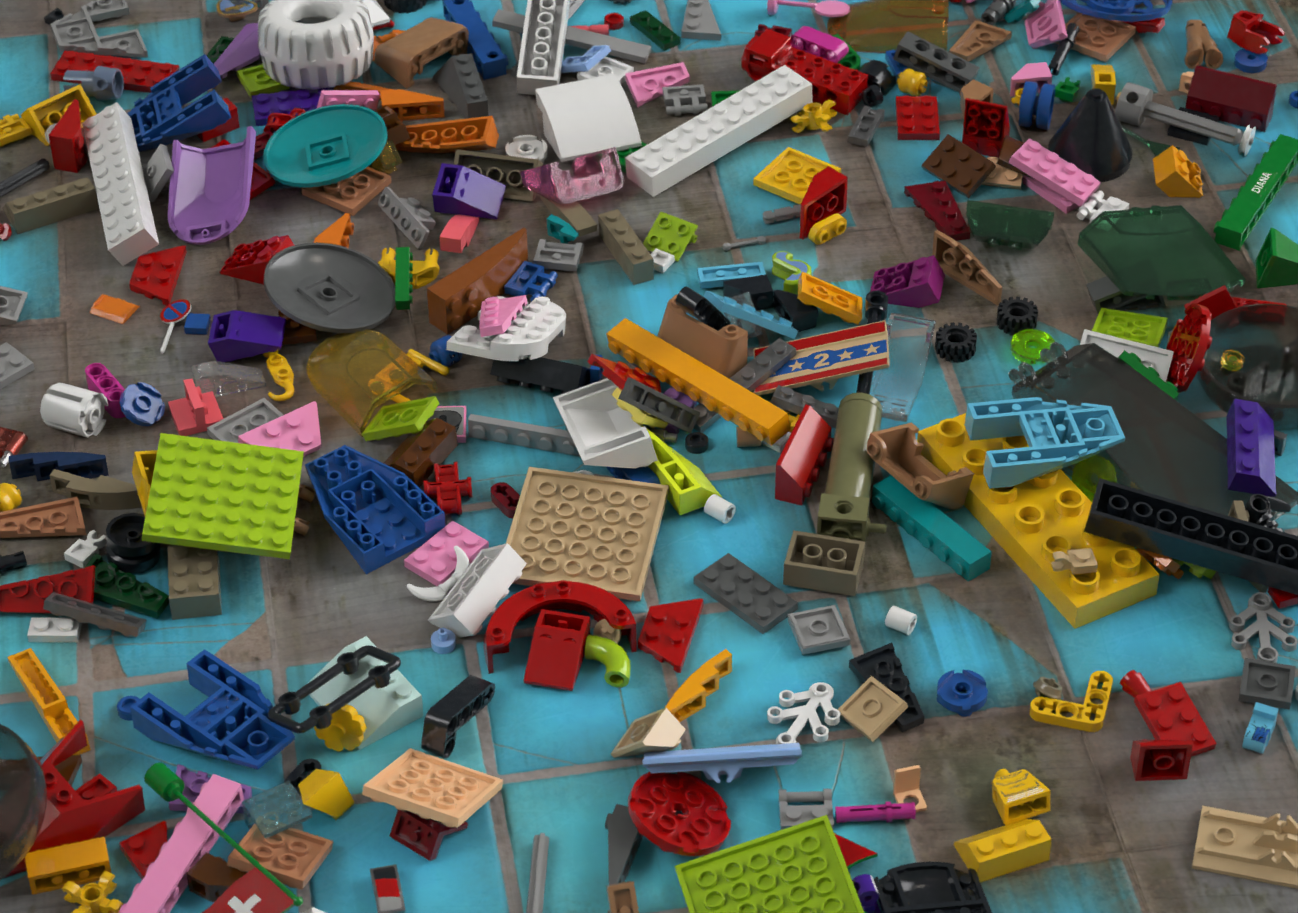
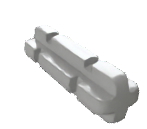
(782, 214)

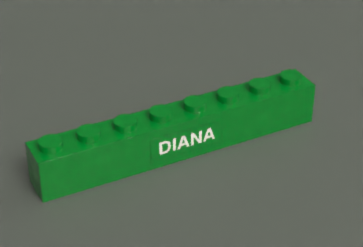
(1257, 193)

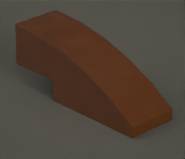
(395, 128)

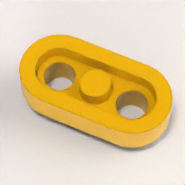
(827, 229)

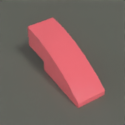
(458, 233)

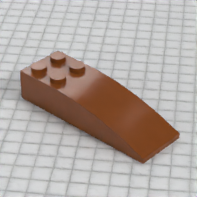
(460, 293)

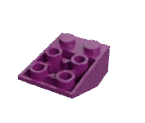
(911, 283)

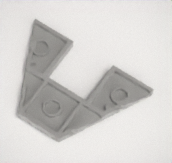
(79, 34)

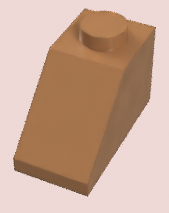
(976, 91)

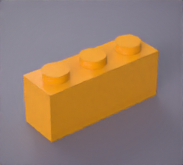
(73, 862)

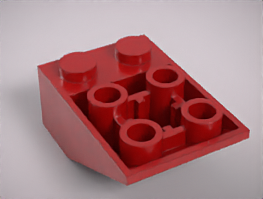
(985, 126)
(251, 259)
(557, 649)

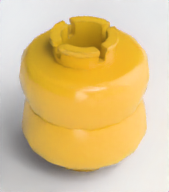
(912, 82)
(9, 497)

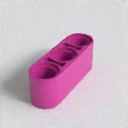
(819, 44)
(102, 381)

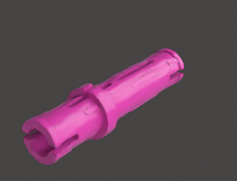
(875, 812)

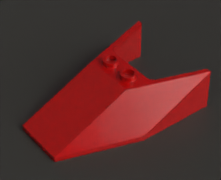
(68, 815)

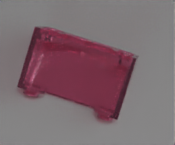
(592, 176)

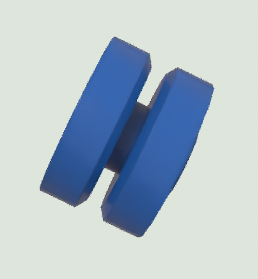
(1033, 105)

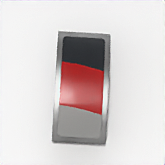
(387, 889)

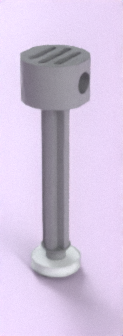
(1136, 104)

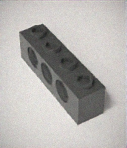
(935, 62)

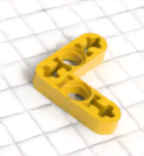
(1081, 713)

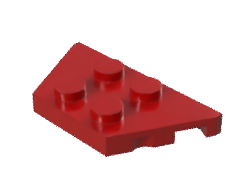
(158, 273)
(619, 373)
(670, 631)

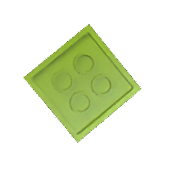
(1131, 326)

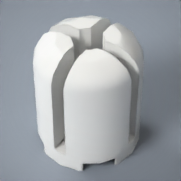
(73, 409)

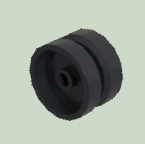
(126, 544)

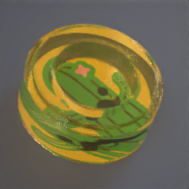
(1232, 360)

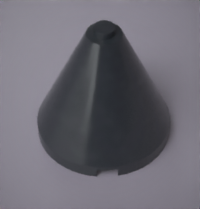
(1094, 138)

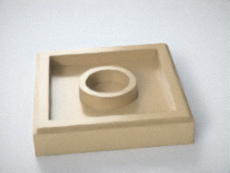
(872, 709)

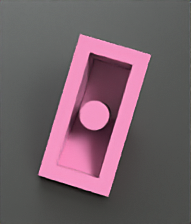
(1031, 72)

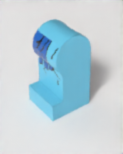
(1260, 728)

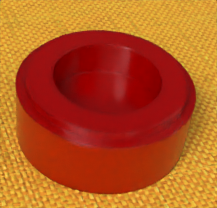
(614, 20)

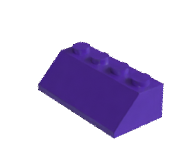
(1250, 449)

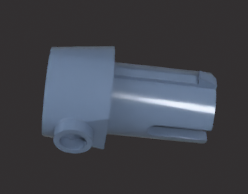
(102, 83)

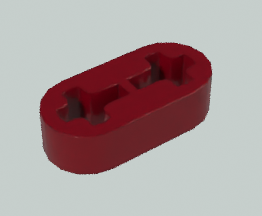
(503, 502)

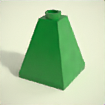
(1277, 261)

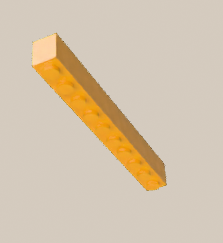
(699, 381)

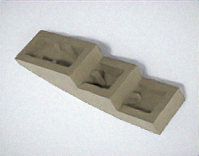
(573, 214)

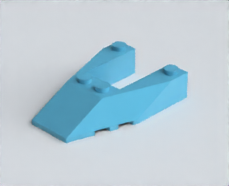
(1054, 432)

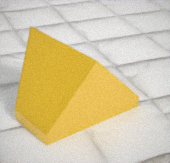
(326, 793)

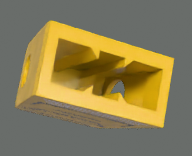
(1019, 795)

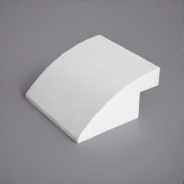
(587, 117)

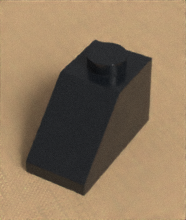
(758, 287)
(791, 308)

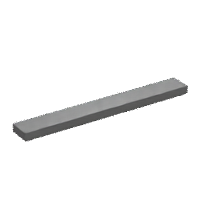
(580, 37)

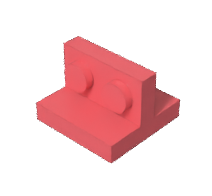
(195, 411)

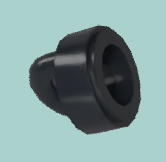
(874, 95)

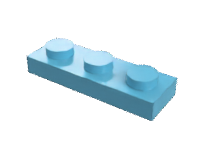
(714, 276)

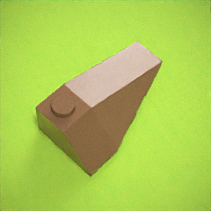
(965, 268)

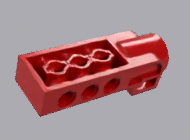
(828, 78)

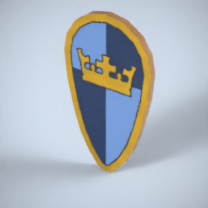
(235, 9)

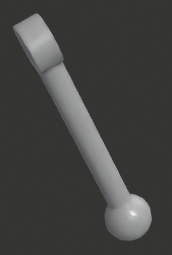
(760, 240)

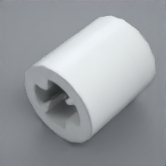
(719, 508)
(901, 620)

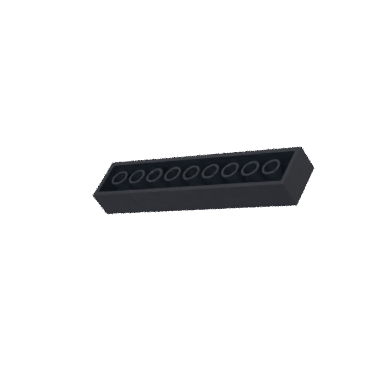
(1194, 535)

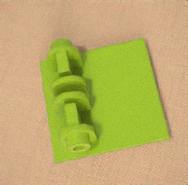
(670, 235)

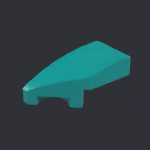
(560, 229)

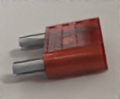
(10, 444)

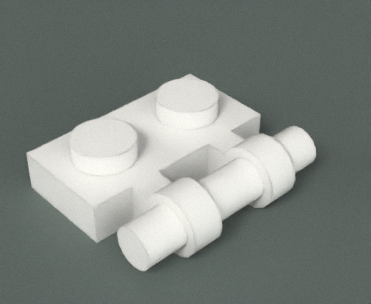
(1096, 201)

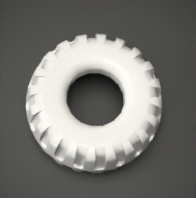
(315, 41)

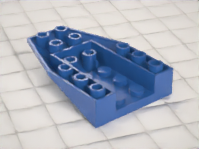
(372, 507)

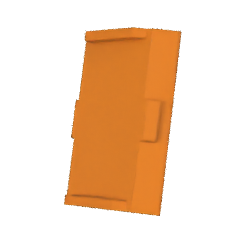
(113, 309)

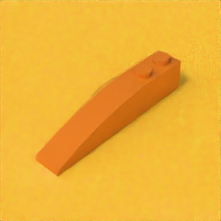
(451, 135)

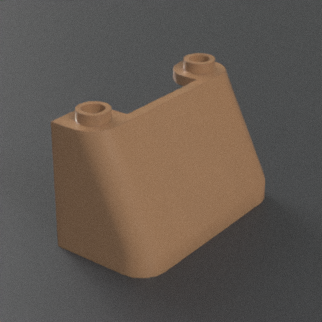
(415, 47)
(720, 350)
(901, 457)

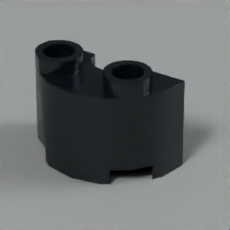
(879, 75)

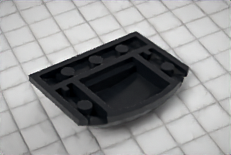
(931, 889)

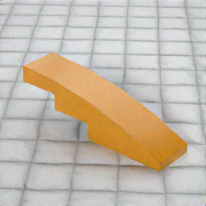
(703, 682)

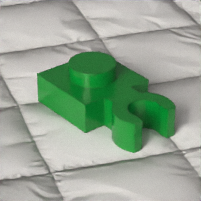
(1067, 90)

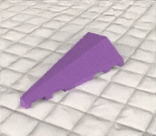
(240, 52)

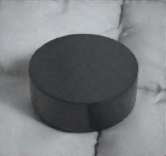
(696, 443)

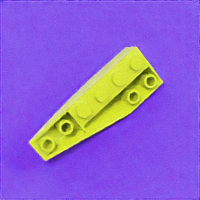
(687, 483)

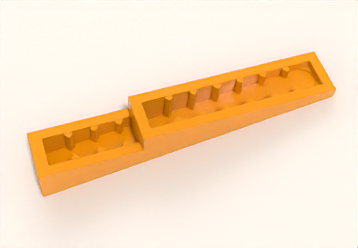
(44, 694)

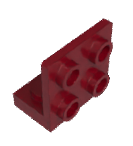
(421, 834)

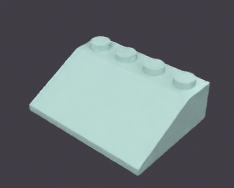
(381, 708)

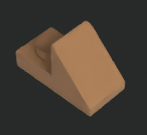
(622, 898)

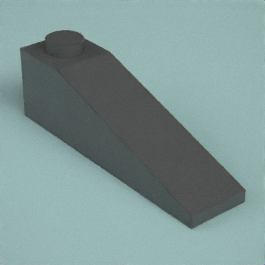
(622, 843)

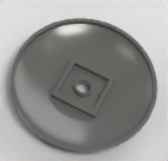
(329, 287)

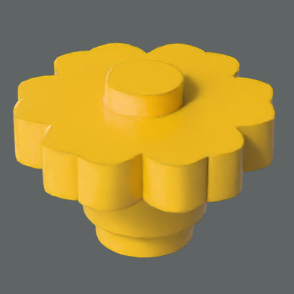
(345, 729)

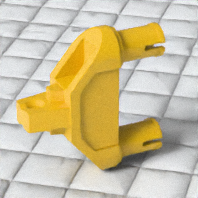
(423, 271)

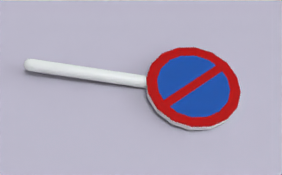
(171, 314)

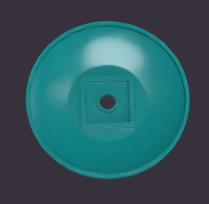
(325, 145)

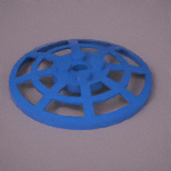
(1119, 9)

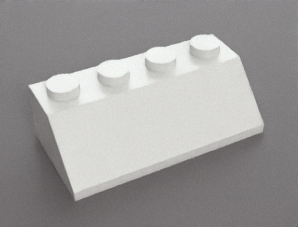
(479, 591)

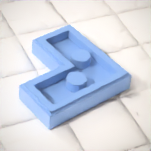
(586, 61)

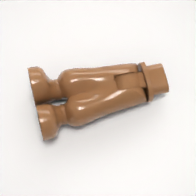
(1200, 43)

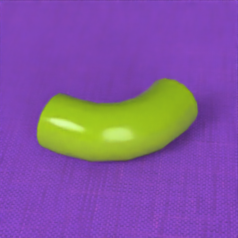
(612, 656)

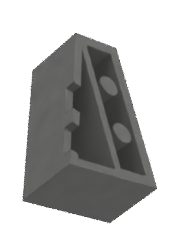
(1107, 295)

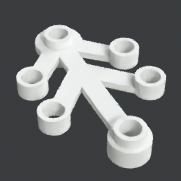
(818, 695)

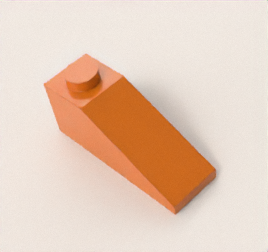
(412, 105)

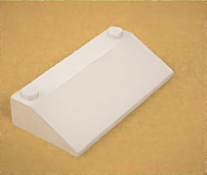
(602, 429)

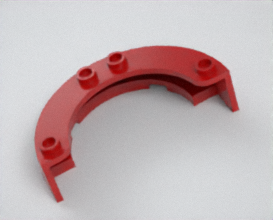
(552, 596)

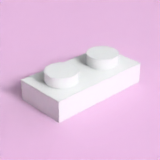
(54, 630)

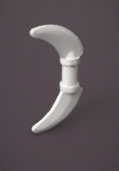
(439, 592)

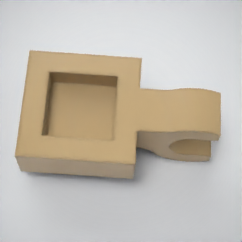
(1077, 560)

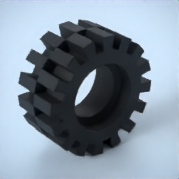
(1008, 313)
(955, 333)

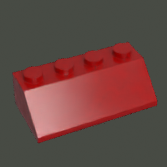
(802, 457)

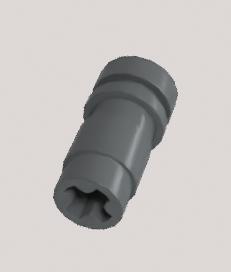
(997, 11)

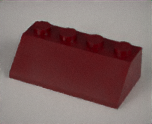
(1232, 97)

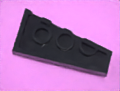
(887, 669)

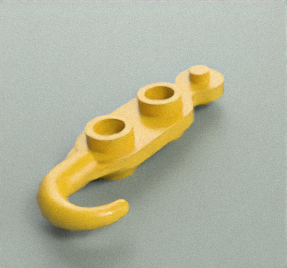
(281, 374)

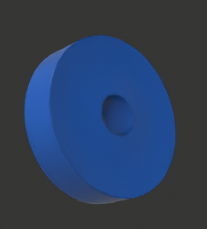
(1250, 61)

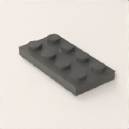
(745, 593)

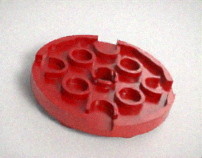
(1189, 342)
(653, 810)

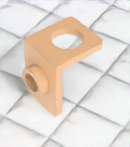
(907, 785)

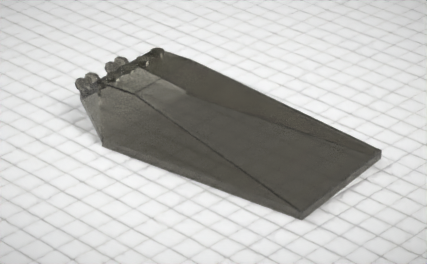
(1164, 443)

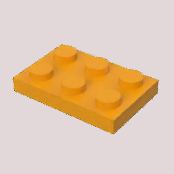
(829, 298)

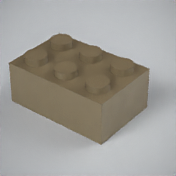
(824, 563)
(194, 582)

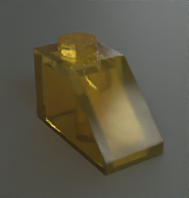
(387, 160)

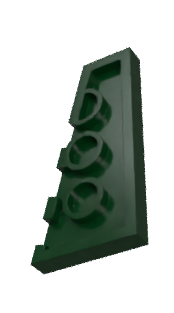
(125, 591)

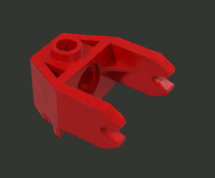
(1252, 32)

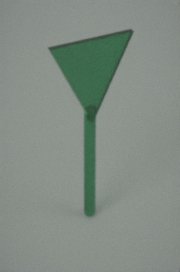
(1155, 147)

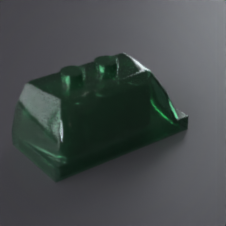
(1008, 224)

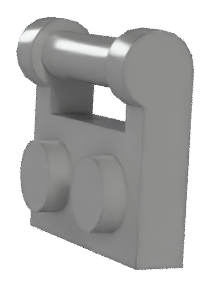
(558, 255)
(798, 814)

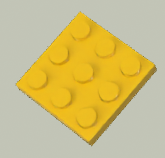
(790, 174)

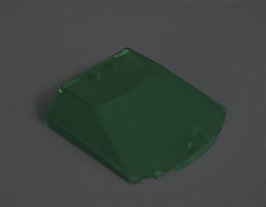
(1158, 253)

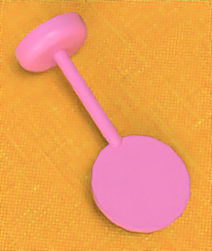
(823, 8)

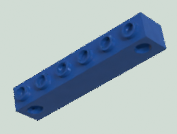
(480, 41)

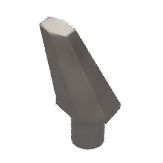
(664, 435)

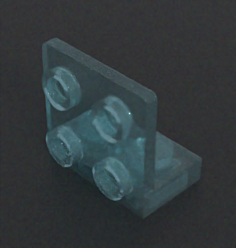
(275, 810)

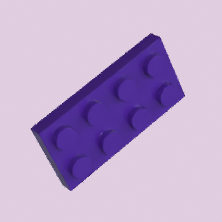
(284, 103)

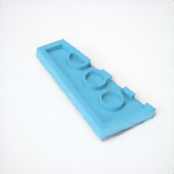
(749, 314)

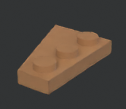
(978, 40)

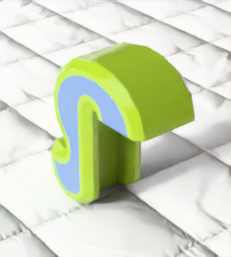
(789, 270)

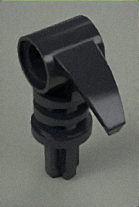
(1261, 508)

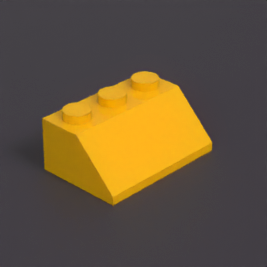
(51, 110)
(1005, 849)

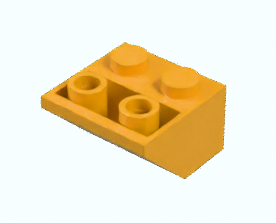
(1177, 174)

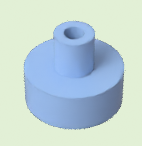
(443, 641)

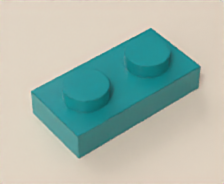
(1019, 11)

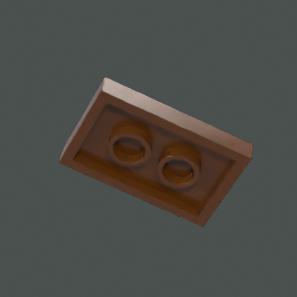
(958, 166)

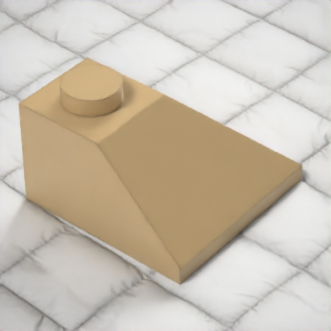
(650, 734)

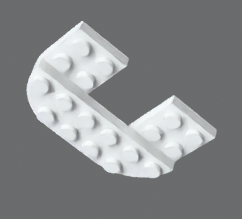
(526, 335)

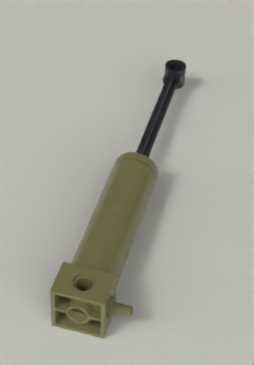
(850, 474)

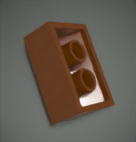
(421, 450)

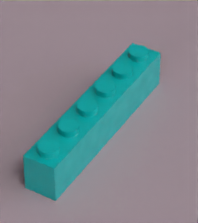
(932, 528)

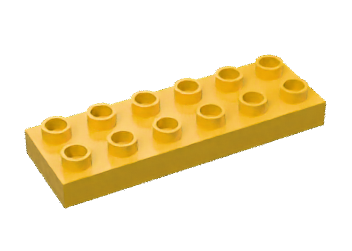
(1039, 520)

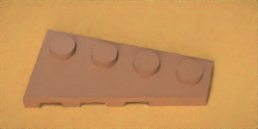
(43, 520)

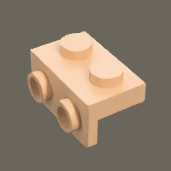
(1003, 177)

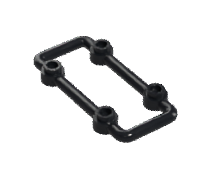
(322, 715)

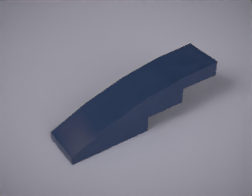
(43, 463)

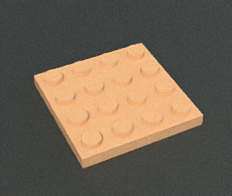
(432, 788)

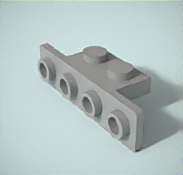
(407, 216)

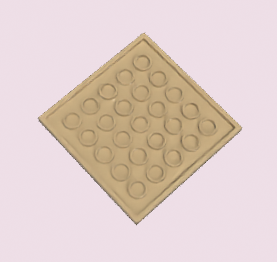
(587, 530)

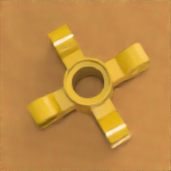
(814, 117)
(93, 895)

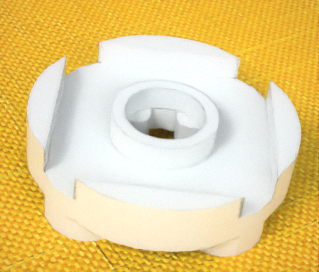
(535, 148)

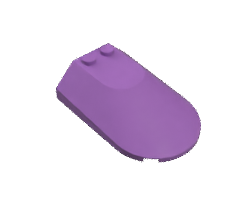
(210, 189)

